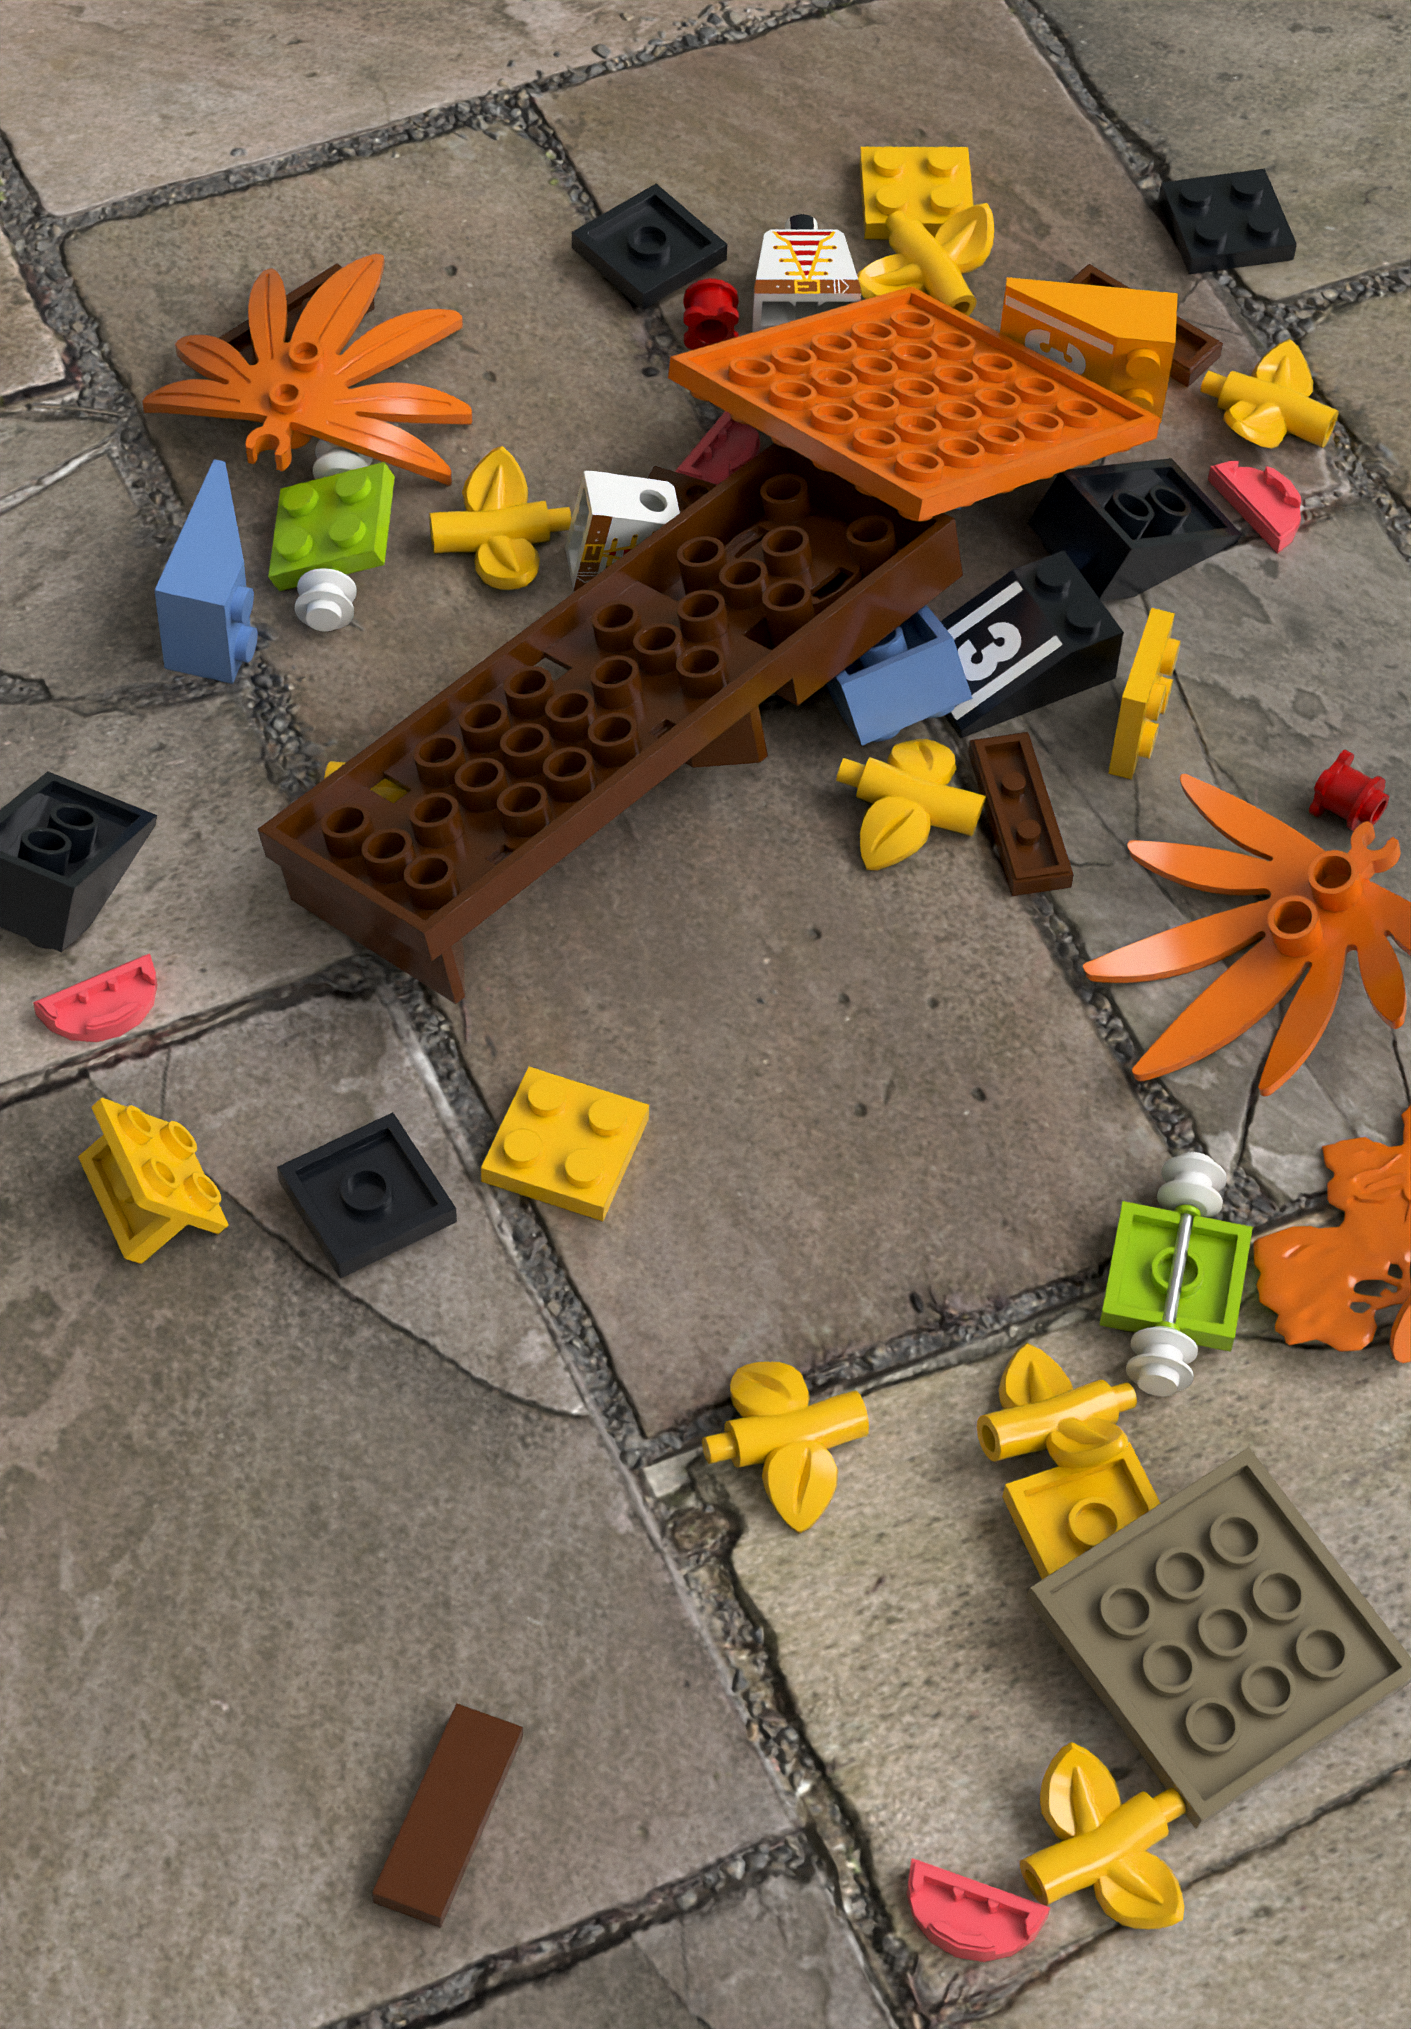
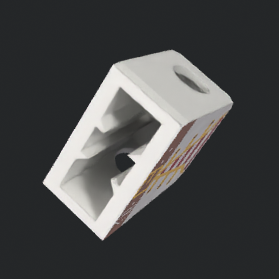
(802, 273)
(612, 518)

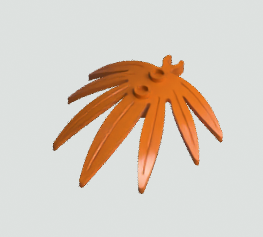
(304, 383)
(1314, 917)

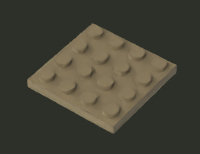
(1222, 1635)

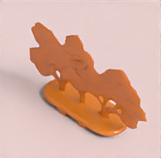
(1313, 1270)

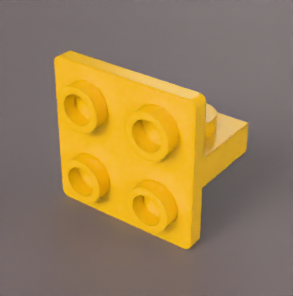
(148, 1180)

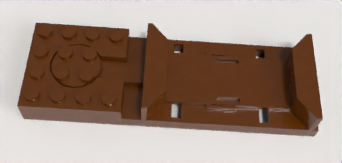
(666, 662)

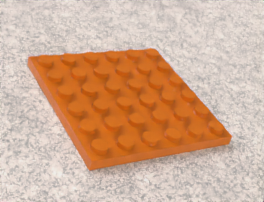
(913, 401)

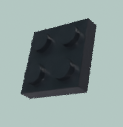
(1227, 221)
(649, 246)
(366, 1195)

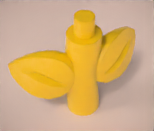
(933, 262)
(1273, 400)
(498, 523)
(908, 799)
(1051, 1415)
(788, 1438)
(1105, 1843)

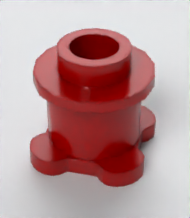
(710, 313)
(1349, 793)

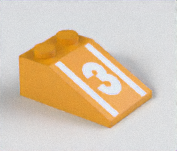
(1099, 332)

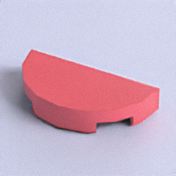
(722, 451)
(1262, 499)
(102, 1004)
(969, 1916)

